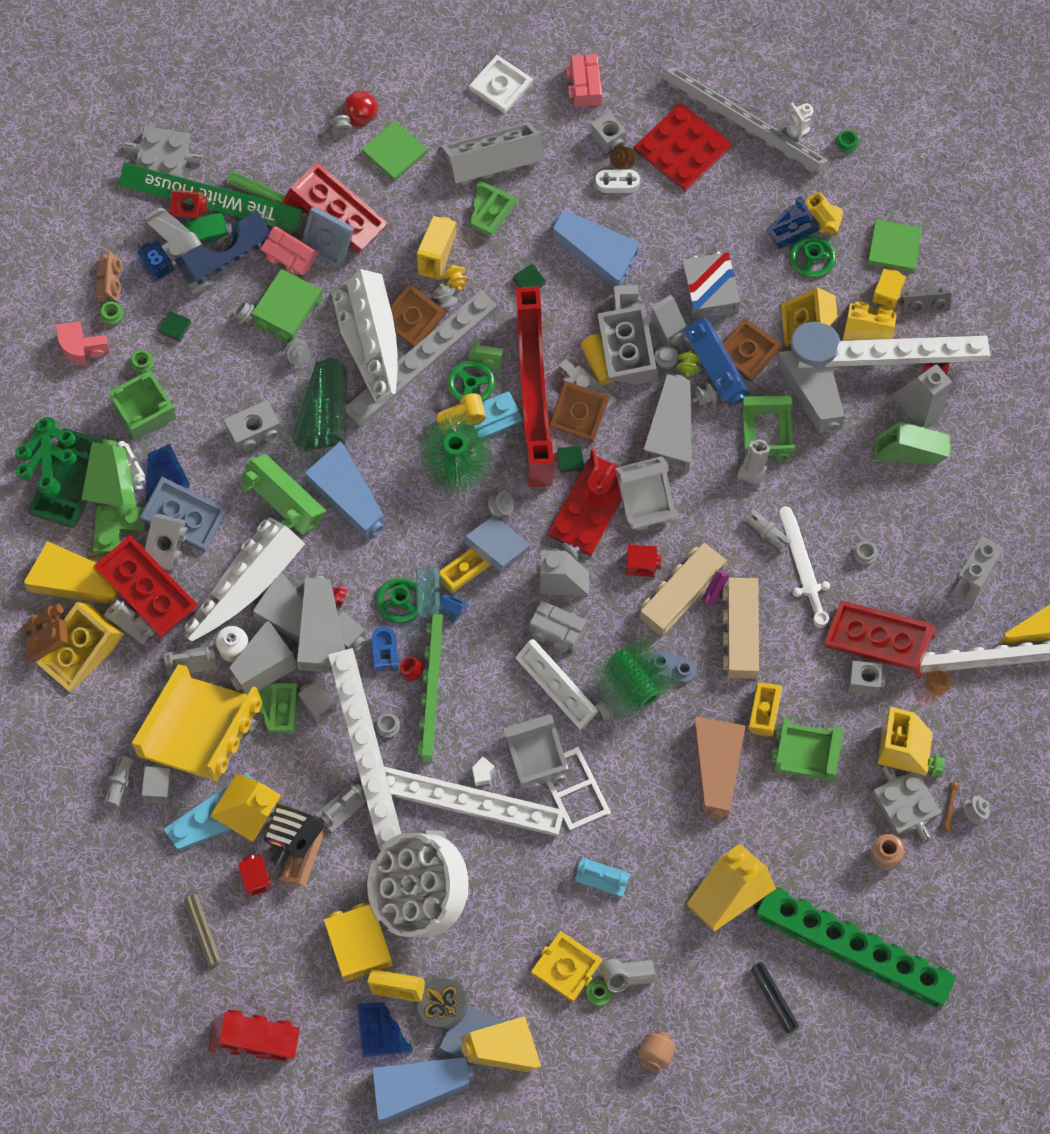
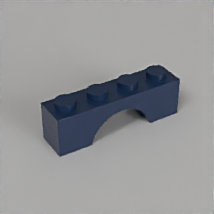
(199, 261)

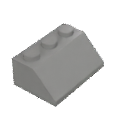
(628, 345)

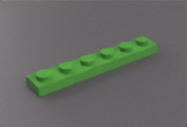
(431, 678)

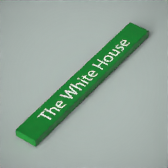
(217, 198)

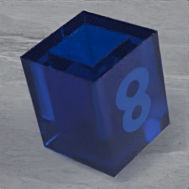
(155, 261)

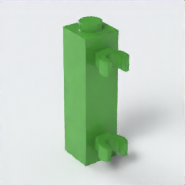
(282, 494)

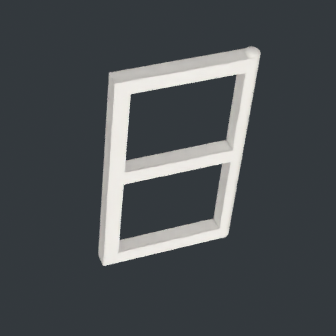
(591, 781)

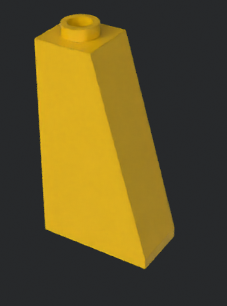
(67, 576)

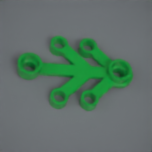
(44, 431)

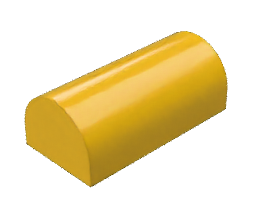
(595, 356)
(462, 570)
(765, 709)
(396, 985)

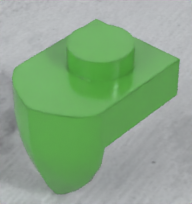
(486, 355)

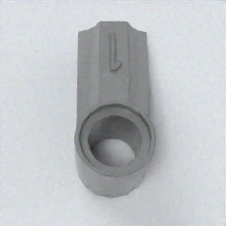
(753, 465)
(621, 975)

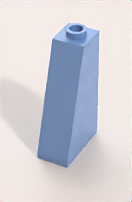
(597, 247)
(345, 490)
(417, 1085)

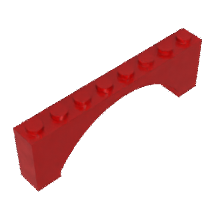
(532, 379)

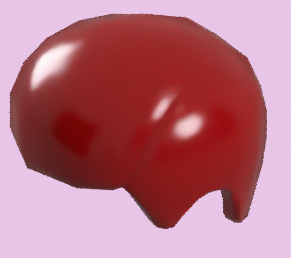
(360, 107)

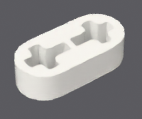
(617, 181)

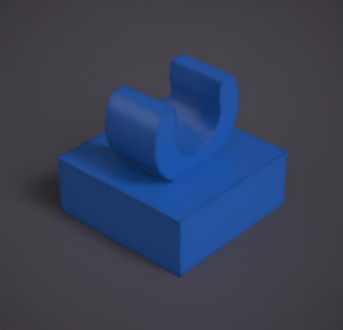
(453, 605)

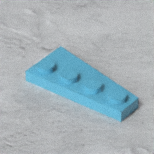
(197, 824)

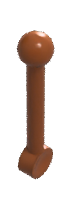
(947, 825)

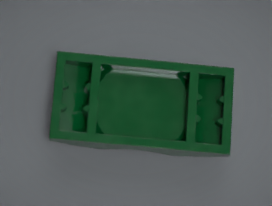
(67, 505)

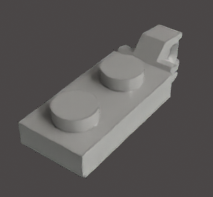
(584, 379)

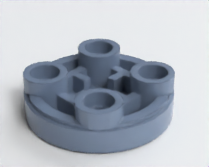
(815, 344)

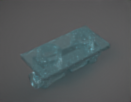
(428, 592)

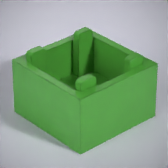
(142, 405)

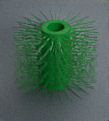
(456, 455)
(633, 678)

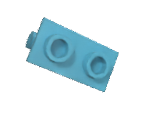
(602, 877)

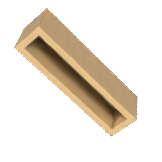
(682, 589)
(742, 628)

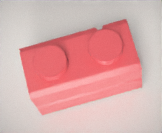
(584, 80)
(289, 251)

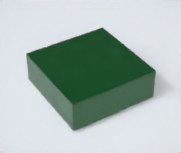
(529, 277)
(175, 326)
(570, 459)

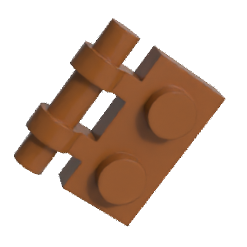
(48, 638)

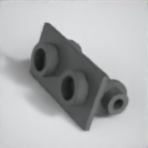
(932, 301)

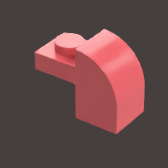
(75, 347)

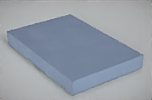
(200, 514)

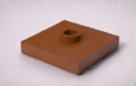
(415, 315)
(751, 349)
(579, 411)

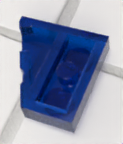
(793, 225)
(163, 464)
(379, 1032)

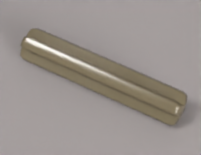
(202, 930)

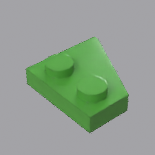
(490, 208)
(280, 707)

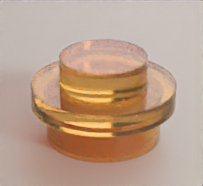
(938, 682)

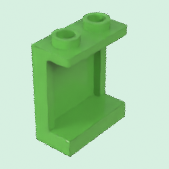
(286, 306)
(807, 750)

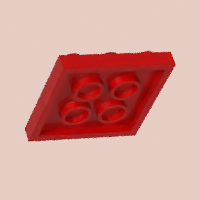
(682, 147)

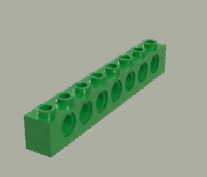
(863, 960)

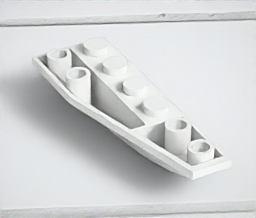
(369, 330)
(247, 577)

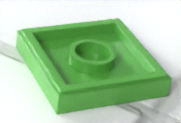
(394, 150)
(895, 245)

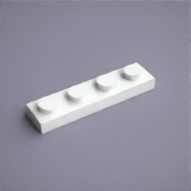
(556, 684)

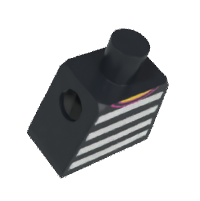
(291, 833)

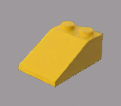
(89, 643)
(731, 888)

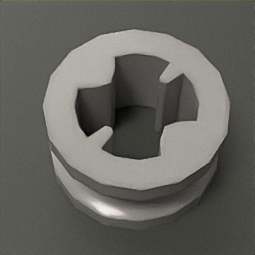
(340, 125)

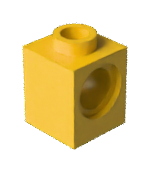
(889, 288)

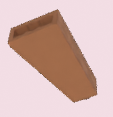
(718, 760)

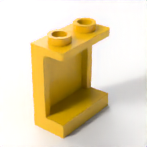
(357, 942)

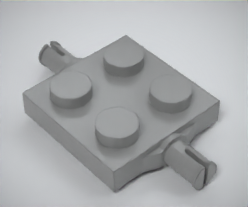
(163, 150)
(906, 803)

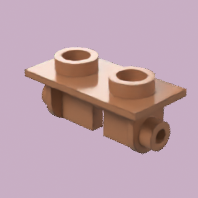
(109, 267)

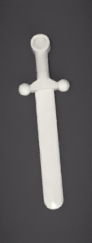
(804, 568)

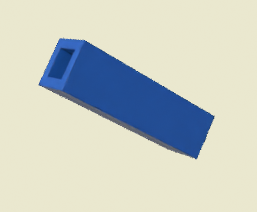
(717, 361)

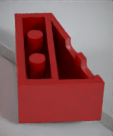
(254, 1036)

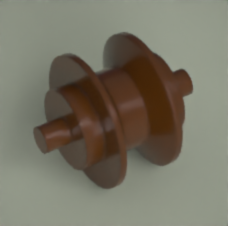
(622, 157)

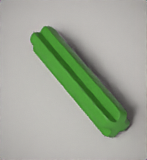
(254, 188)

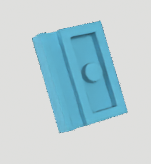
(500, 415)

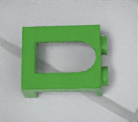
(769, 405)

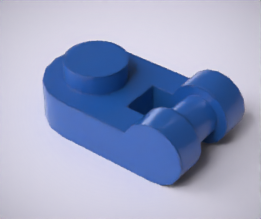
(384, 641)

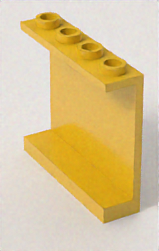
(196, 725)

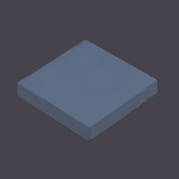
(328, 236)
(497, 543)
(472, 1021)

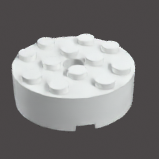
(418, 885)

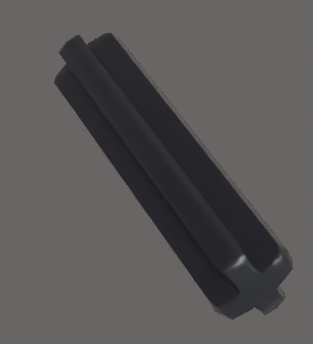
(774, 997)

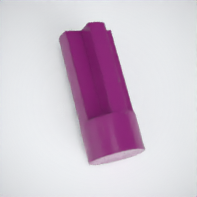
(715, 587)

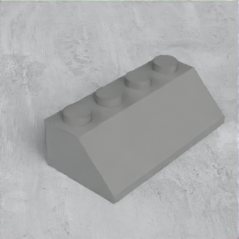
(493, 153)

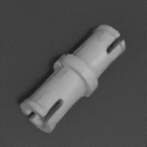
(768, 530)
(118, 782)

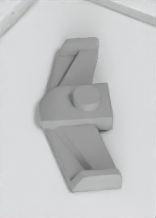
(178, 240)

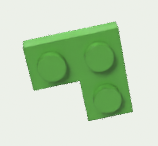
(112, 521)

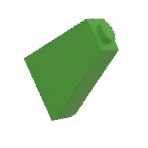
(912, 444)
(109, 476)

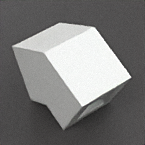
(482, 772)

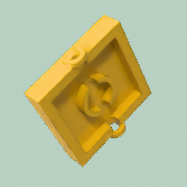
(566, 966)

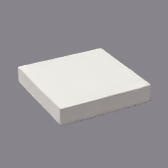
(500, 84)

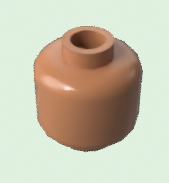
(894, 849)
(656, 1051)

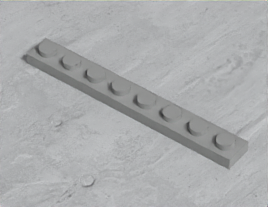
(752, 124)
(426, 354)

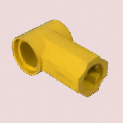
(825, 213)
(470, 405)

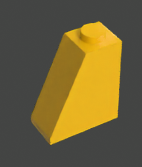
(436, 247)
(502, 1046)

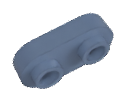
(676, 663)

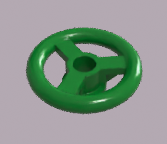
(813, 247)
(466, 379)
(397, 591)

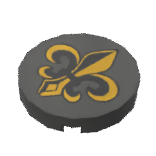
(443, 1004)

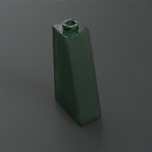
(324, 408)

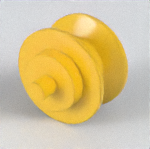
(455, 277)

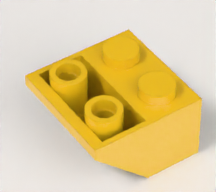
(869, 322)
(905, 742)

